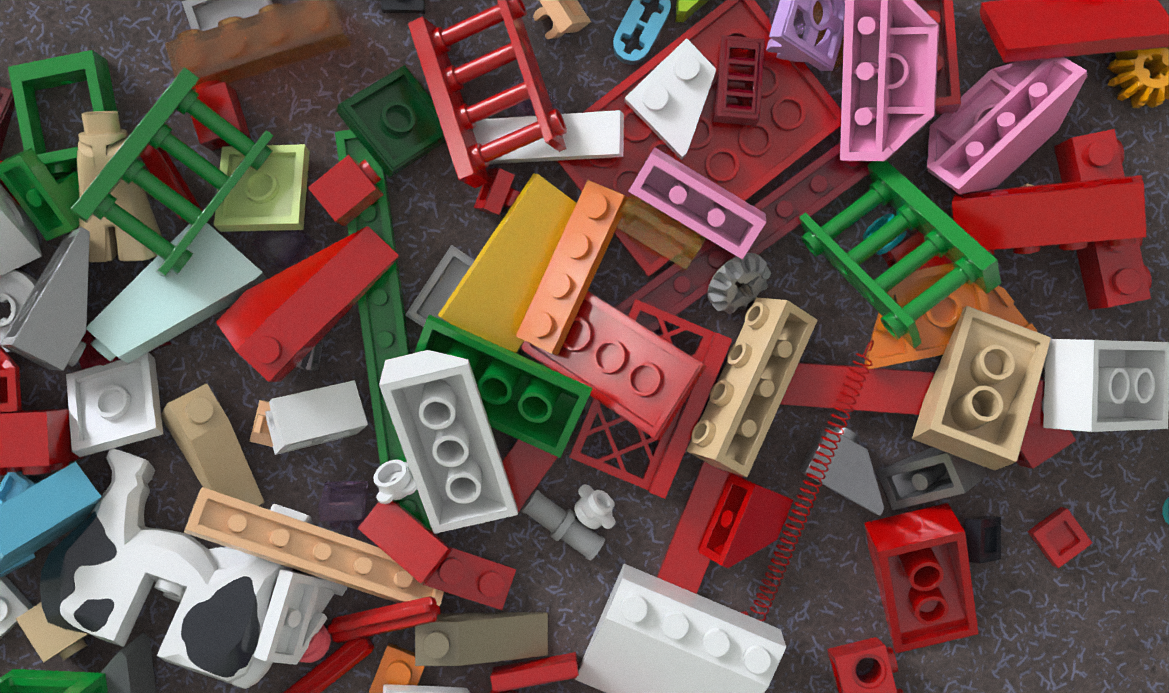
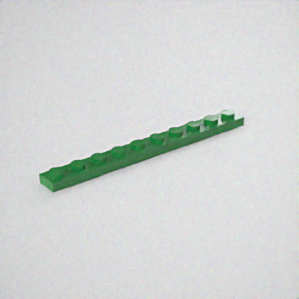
(381, 317)

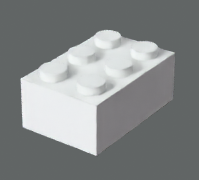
(1106, 385)

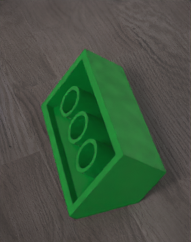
(515, 391)

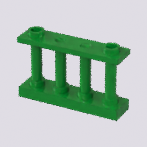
(128, 167)
(914, 211)

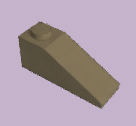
(481, 638)

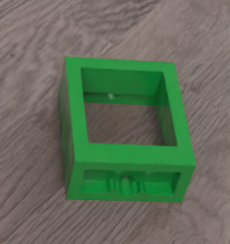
(51, 73)

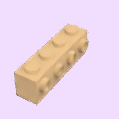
(751, 385)

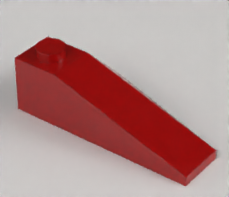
(296, 308)

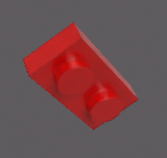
(473, 578)

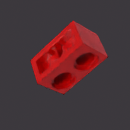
(878, 680)

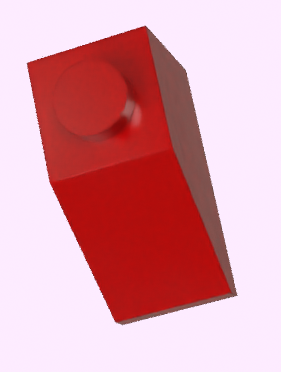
(744, 521)

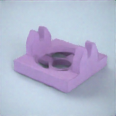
(792, 48)

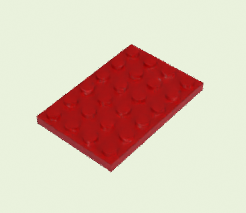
(737, 157)

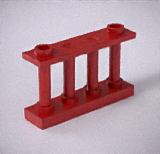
(446, 81)

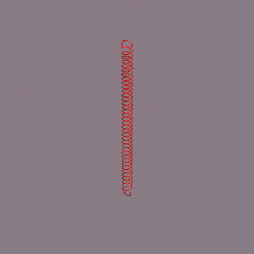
(811, 484)

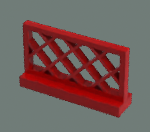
(671, 448)

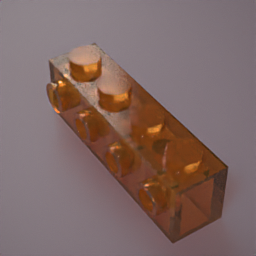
(260, 42)

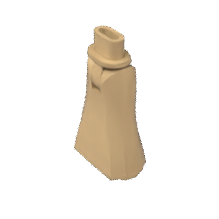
(95, 148)

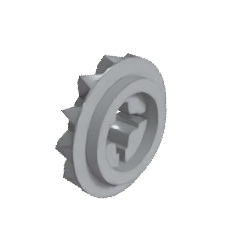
(723, 291)

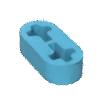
(649, 35)

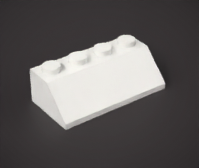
(446, 439)

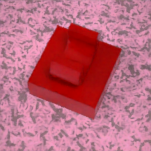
(496, 192)

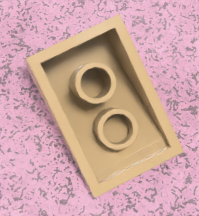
(983, 390)

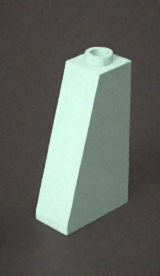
(163, 307)

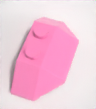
(886, 76)
(1002, 122)

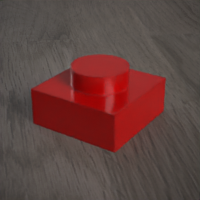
(1060, 537)

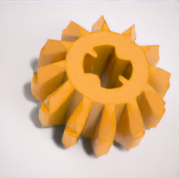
(1136, 79)

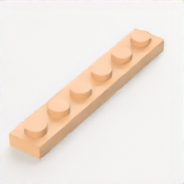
(302, 547)

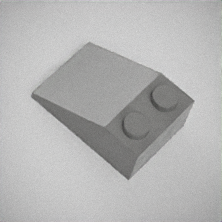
(56, 310)

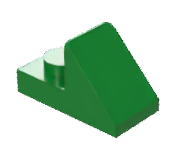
(40, 195)

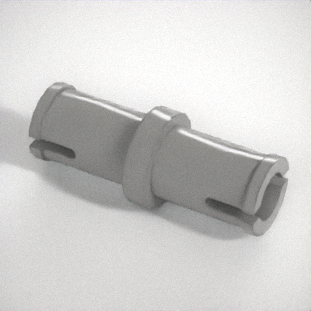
(563, 525)

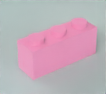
(698, 203)

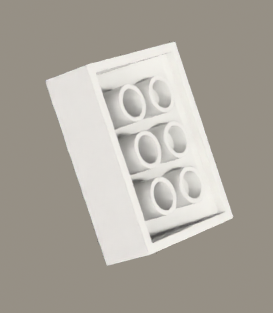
(676, 642)

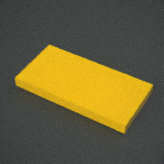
(511, 266)

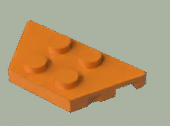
(939, 322)

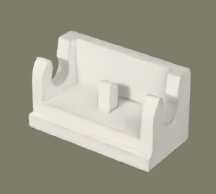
(315, 417)

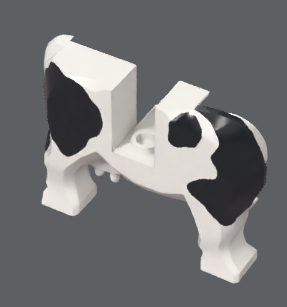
(109, 563)

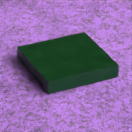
(394, 120)

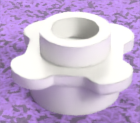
(394, 481)
(594, 508)

